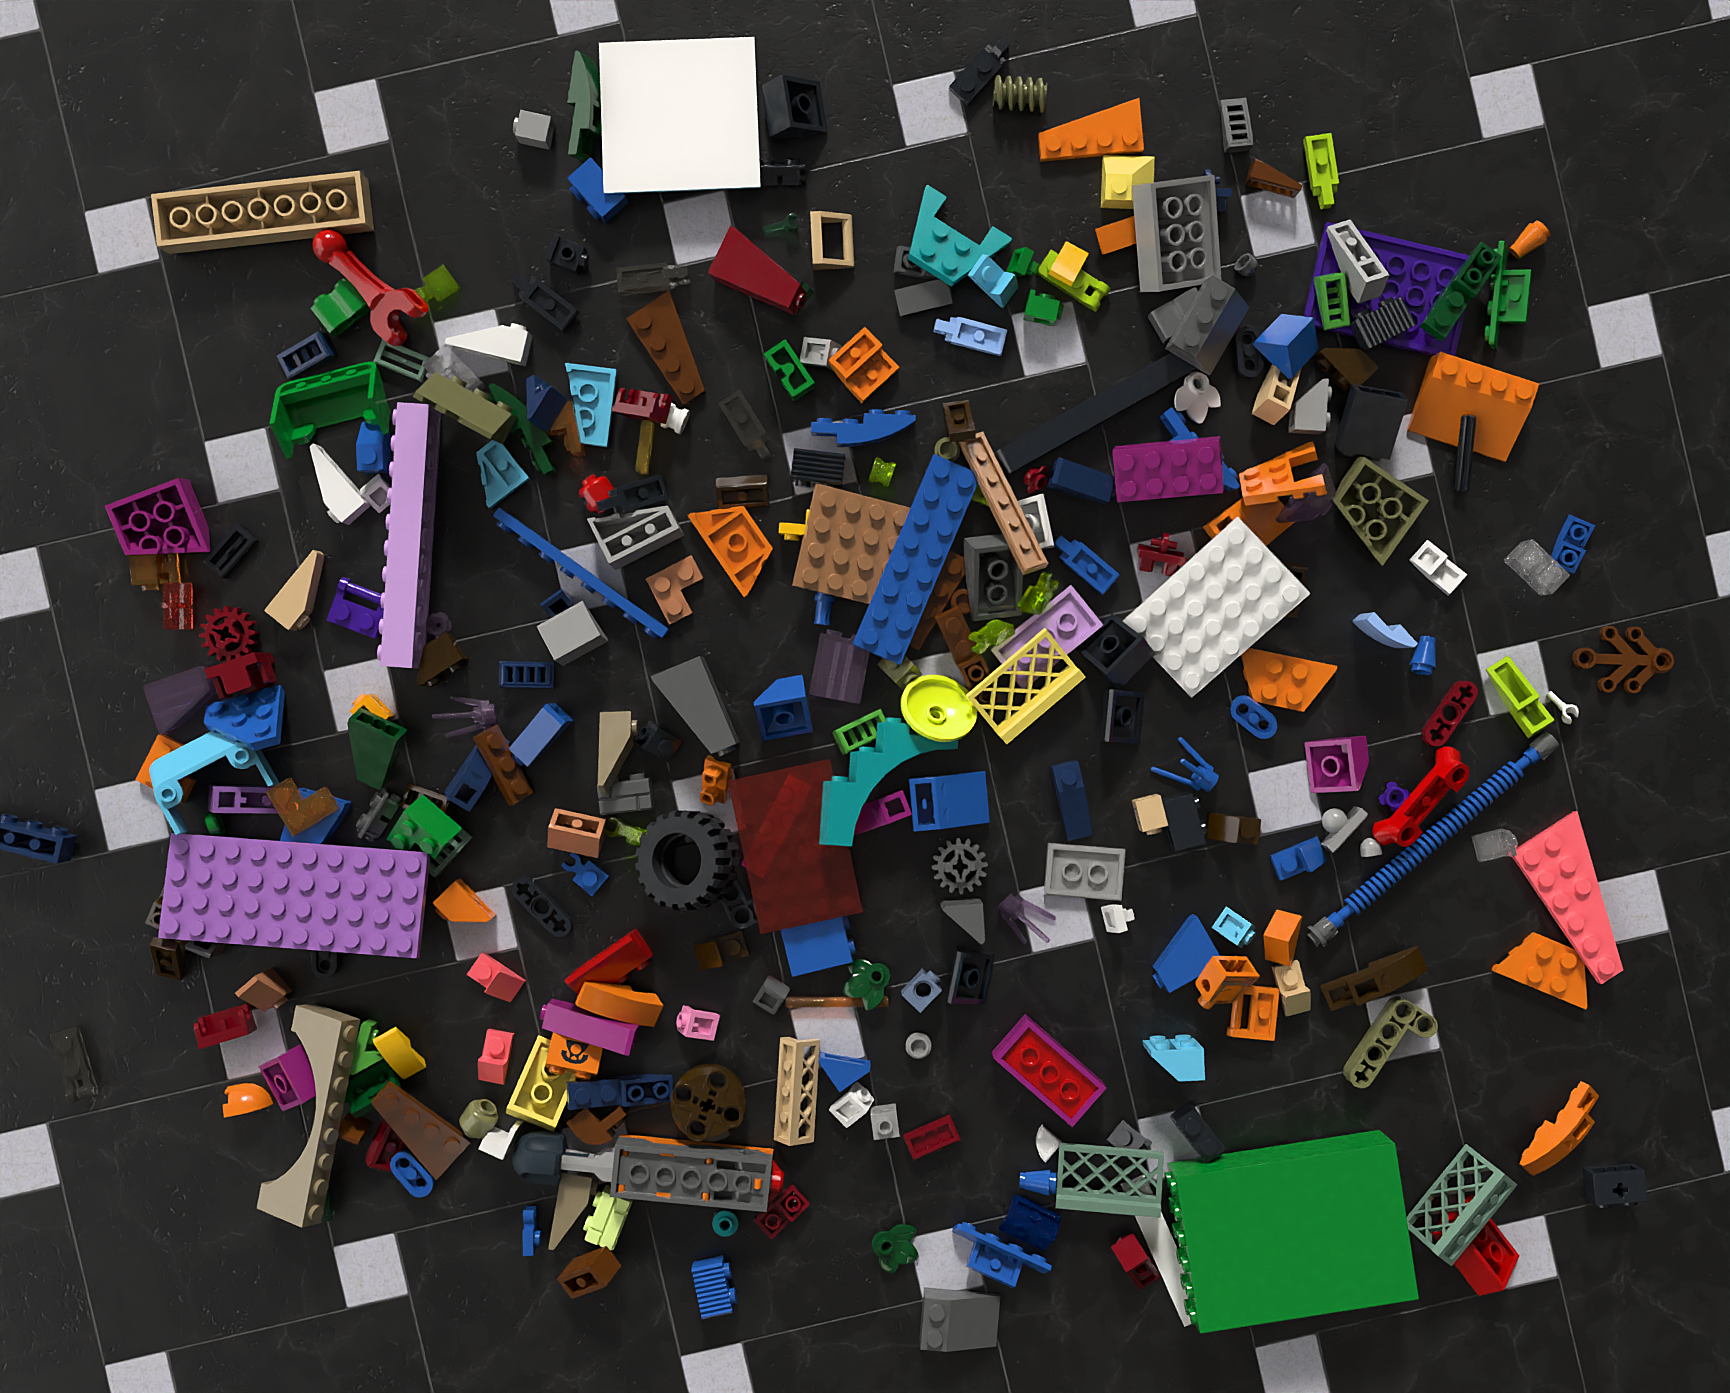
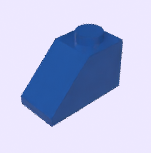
(373, 450)

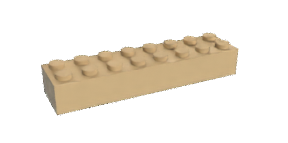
(261, 212)

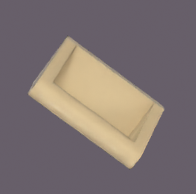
(819, 262)

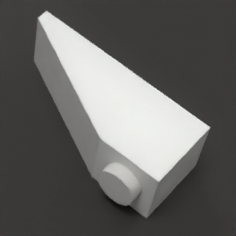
(499, 343)
(337, 489)

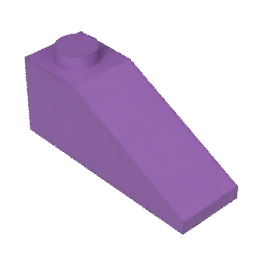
(239, 799)

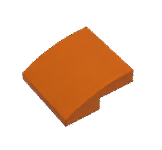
(863, 365)

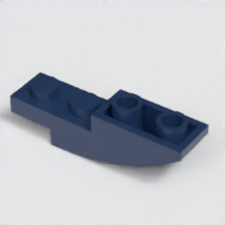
(619, 1090)

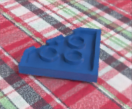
(249, 718)

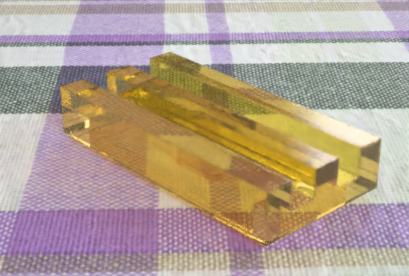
(645, 447)

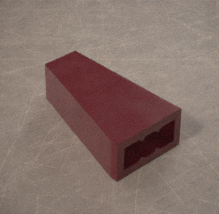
(752, 272)

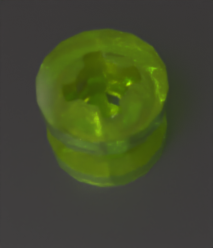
(882, 472)

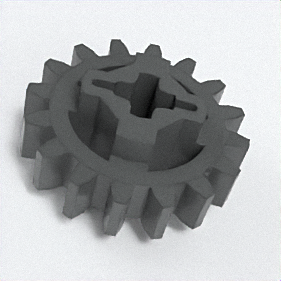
(971, 865)

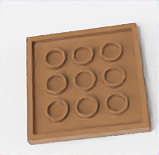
(847, 543)

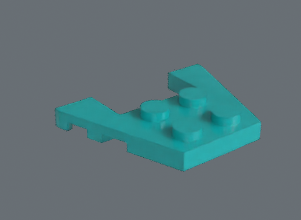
(945, 250)

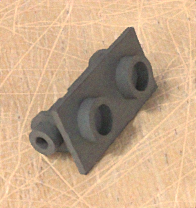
(371, 822)

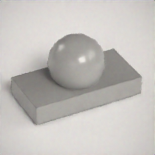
(1340, 826)

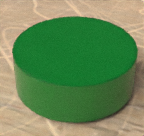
(215, 824)

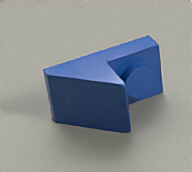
(1298, 858)

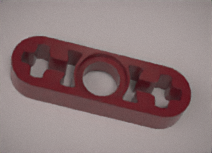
(1454, 694)

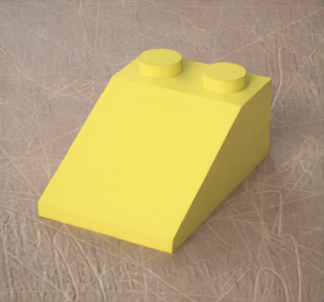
(539, 1094)

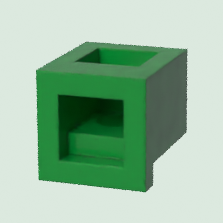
(1042, 309)

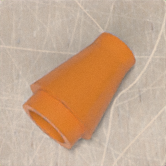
(1530, 239)

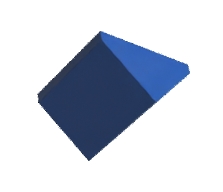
(1289, 343)

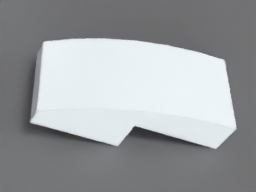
(1437, 567)

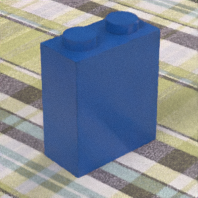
(818, 945)

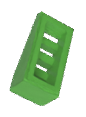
(1341, 290)
(841, 741)

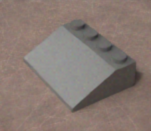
(1176, 233)

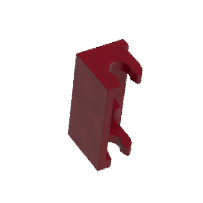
(643, 405)
(224, 1025)

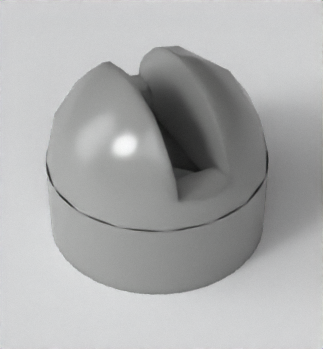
(1370, 847)

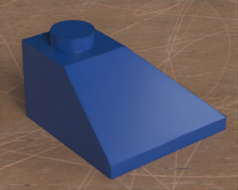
(783, 709)

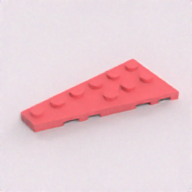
(1565, 880)

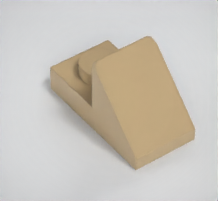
(1292, 990)

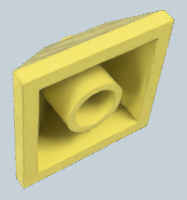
(1118, 177)

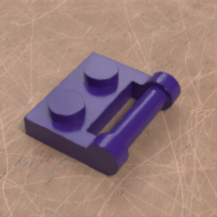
(354, 615)

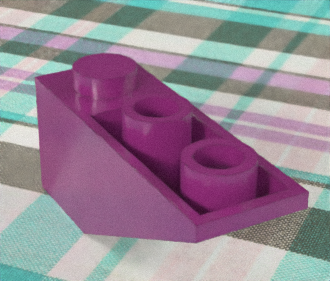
(882, 811)

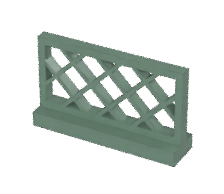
(1109, 1201)
(1472, 1215)

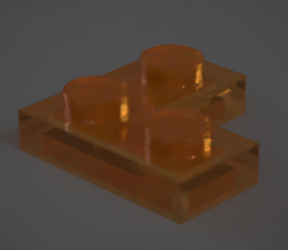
(300, 812)

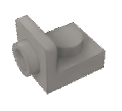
(818, 352)

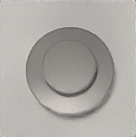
(918, 1045)

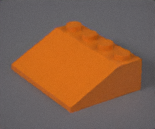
(1466, 388)

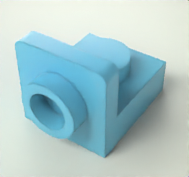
(1234, 928)

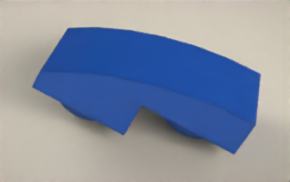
(1570, 543)

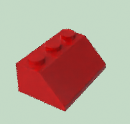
(613, 963)
(1487, 1259)

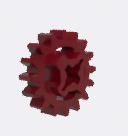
(224, 642)

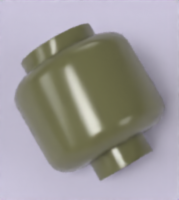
(478, 1118)

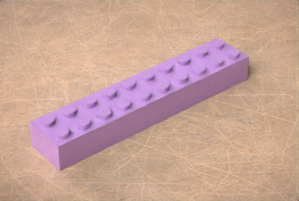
(410, 534)

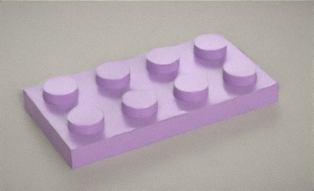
(1067, 621)

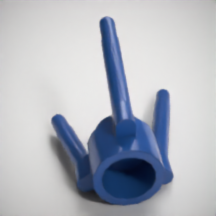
(1202, 776)

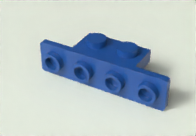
(996, 1259)

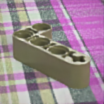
(1386, 1045)

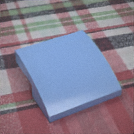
(1392, 635)

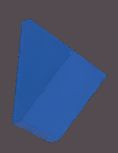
(843, 1069)

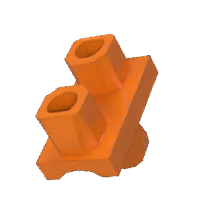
(715, 781)

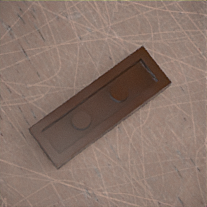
(502, 765)

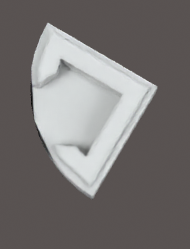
(1046, 1143)

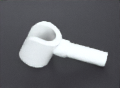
(1564, 708)

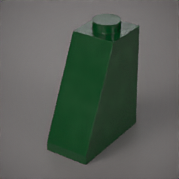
(374, 747)

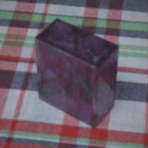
(839, 668)

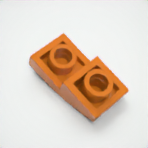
(1116, 235)

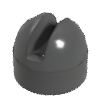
(1246, 265)

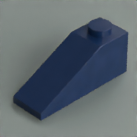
(1072, 799)

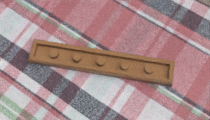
(1003, 504)

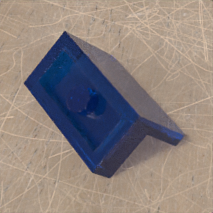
(1030, 1223)

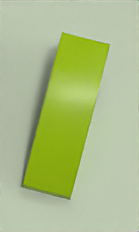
(1519, 697)

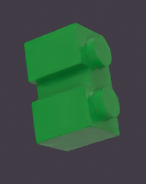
(784, 360)

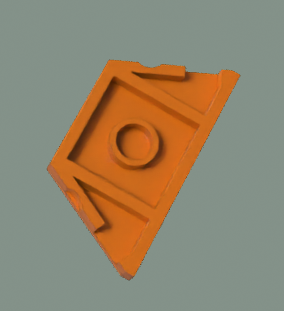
(735, 543)
(1284, 679)
(1548, 968)

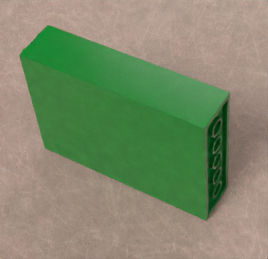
(1291, 1231)

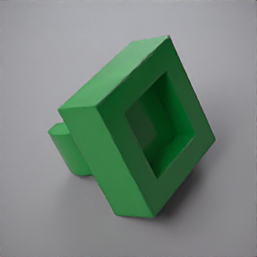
(1022, 263)

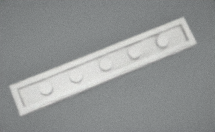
(1163, 1251)

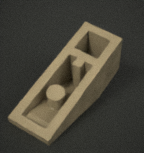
(615, 744)
(573, 1196)

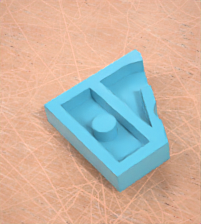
(499, 472)

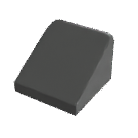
(771, 994)

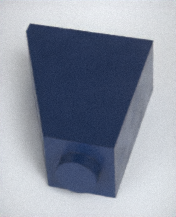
(1081, 482)

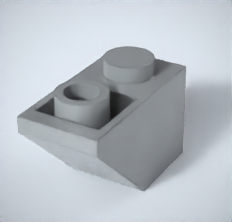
(1310, 412)

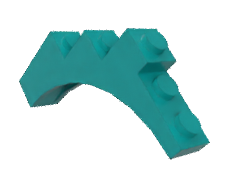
(845, 798)

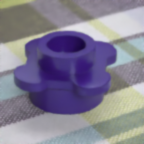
(1392, 789)

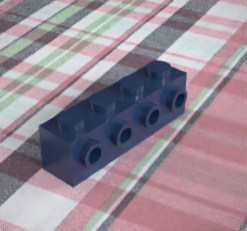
(35, 840)

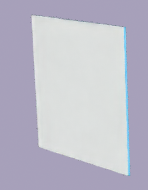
(679, 115)

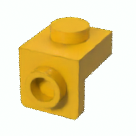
(792, 531)

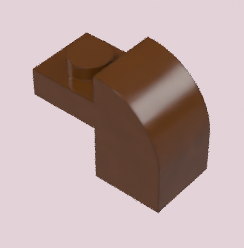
(593, 1127)

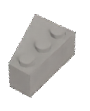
(635, 534)

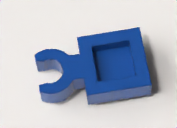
(588, 876)
(531, 1236)

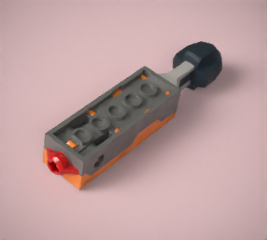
(659, 1169)

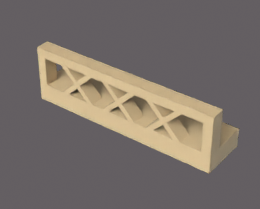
(792, 1092)

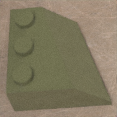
(467, 407)
(1377, 506)

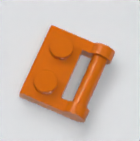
(1261, 1014)

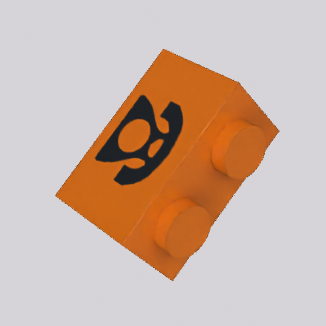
(573, 1057)

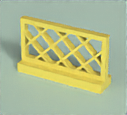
(1037, 703)

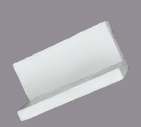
(500, 1142)

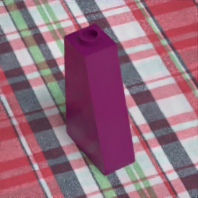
(589, 1027)

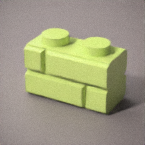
(608, 1219)

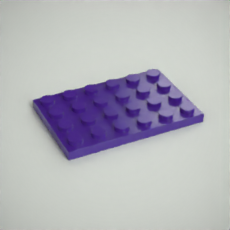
(1415, 274)

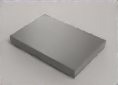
(1084, 871)

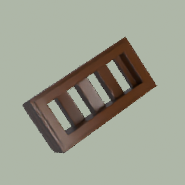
(1271, 180)

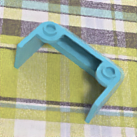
(193, 756)

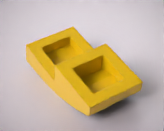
(1068, 263)
(398, 1053)

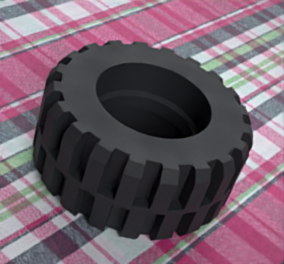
(657, 860)

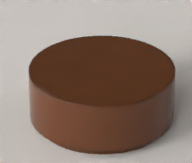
(961, 599)

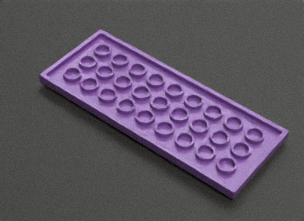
(294, 895)

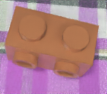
(576, 833)

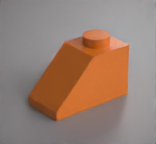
(462, 904)

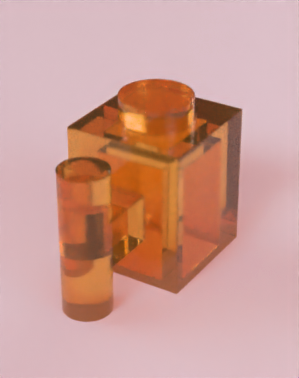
(152, 570)

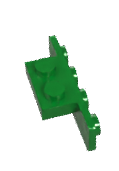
(1509, 299)

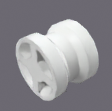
(676, 419)

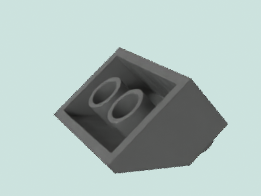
(1208, 325)

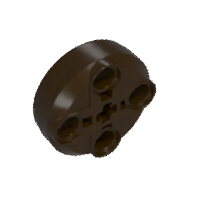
(713, 1116)

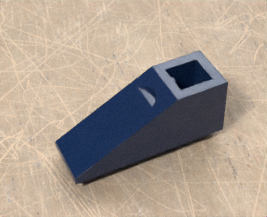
(469, 780)

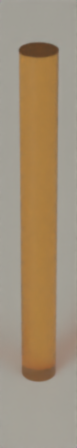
(811, 1002)

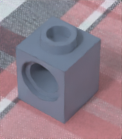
(918, 1000)

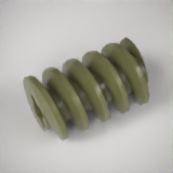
(1020, 93)

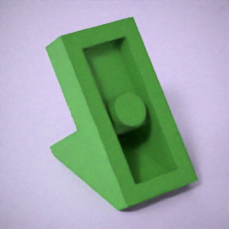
(364, 1053)

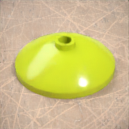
(938, 698)

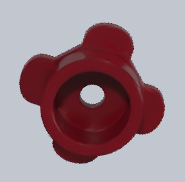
(1035, 478)

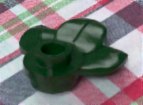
(863, 983)
(899, 1247)

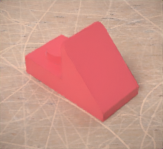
(496, 978)
(495, 1056)

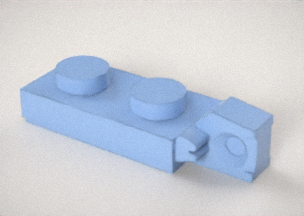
(972, 335)

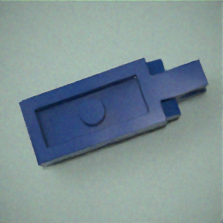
(1086, 564)

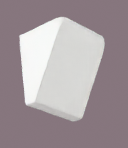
(376, 493)

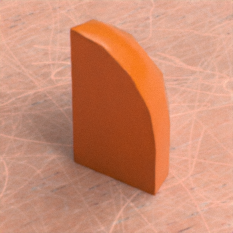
(245, 1099)

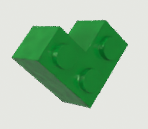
(424, 826)

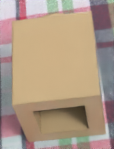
(1150, 814)

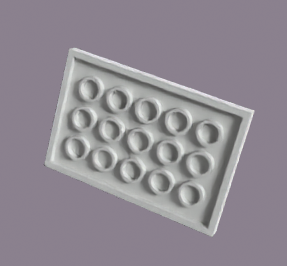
(1216, 606)

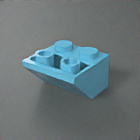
(1179, 1056)

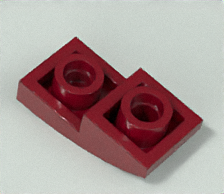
(782, 1211)

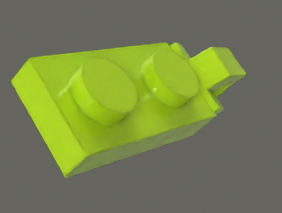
(1322, 168)

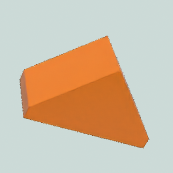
(1282, 937)

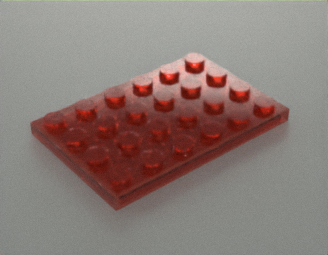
(787, 868)

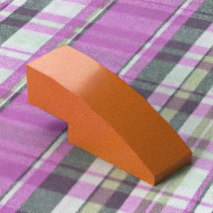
(620, 1003)

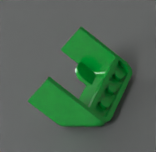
(328, 400)

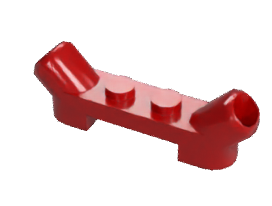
(1404, 823)

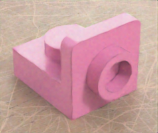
(697, 1023)

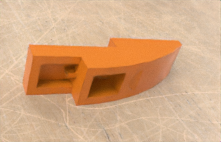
(1557, 1140)

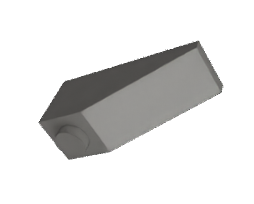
(1362, 268)

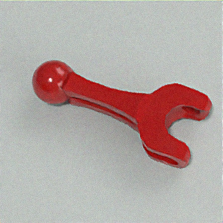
(381, 298)

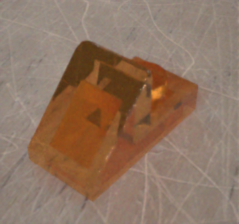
(567, 423)

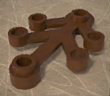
(1627, 659)

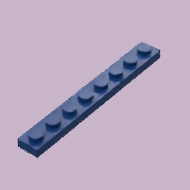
(572, 568)

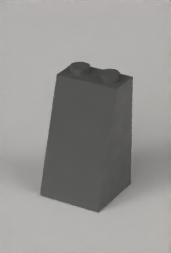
(698, 702)

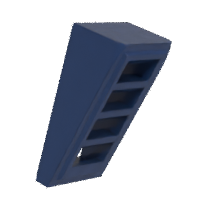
(322, 348)
(504, 674)

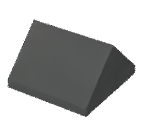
(968, 914)

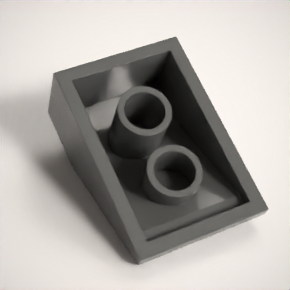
(992, 578)
(958, 1320)

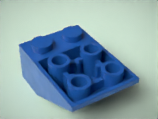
(948, 800)

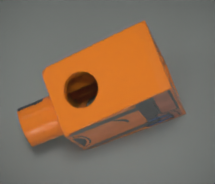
(1225, 979)

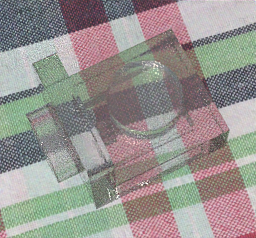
(1495, 844)

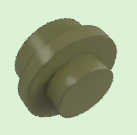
(947, 449)

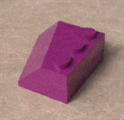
(161, 520)

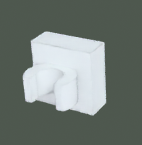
(1116, 918)

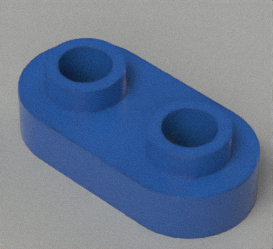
(1251, 718)
(410, 1174)

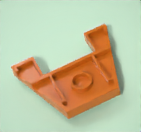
(1276, 479)

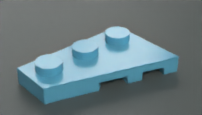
(593, 400)

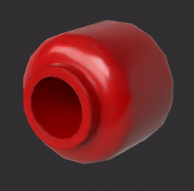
(594, 490)

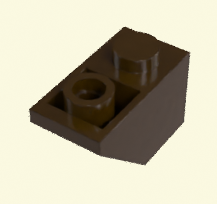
(1346, 366)
(438, 658)

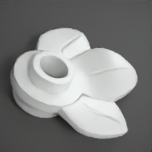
(1197, 399)

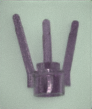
(484, 714)
(1012, 908)

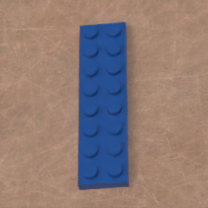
(916, 560)

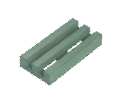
(381, 352)

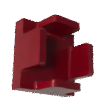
(242, 674)

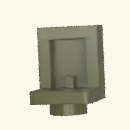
(900, 674)

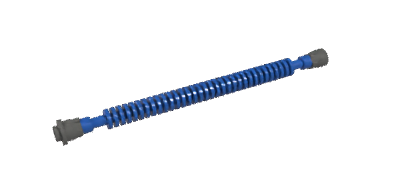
(1474, 804)

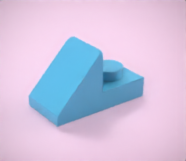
(994, 280)

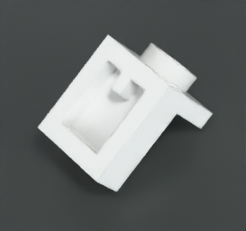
(852, 1105)

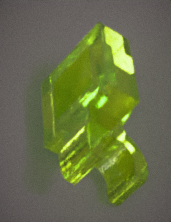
(438, 285)
(1038, 596)
(992, 634)
(632, 832)

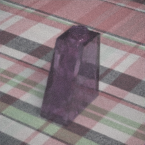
(178, 698)

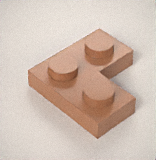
(668, 585)

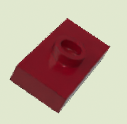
(931, 1137)

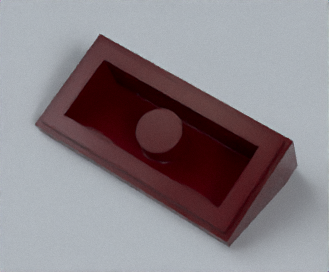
(383, 1147)

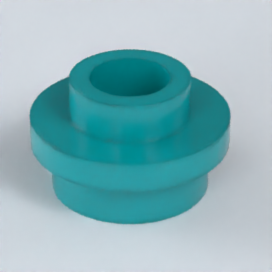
(728, 1216)

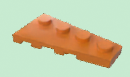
(1099, 134)

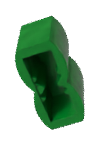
(340, 307)

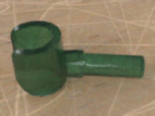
(782, 225)

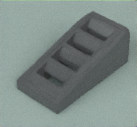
(1240, 144)

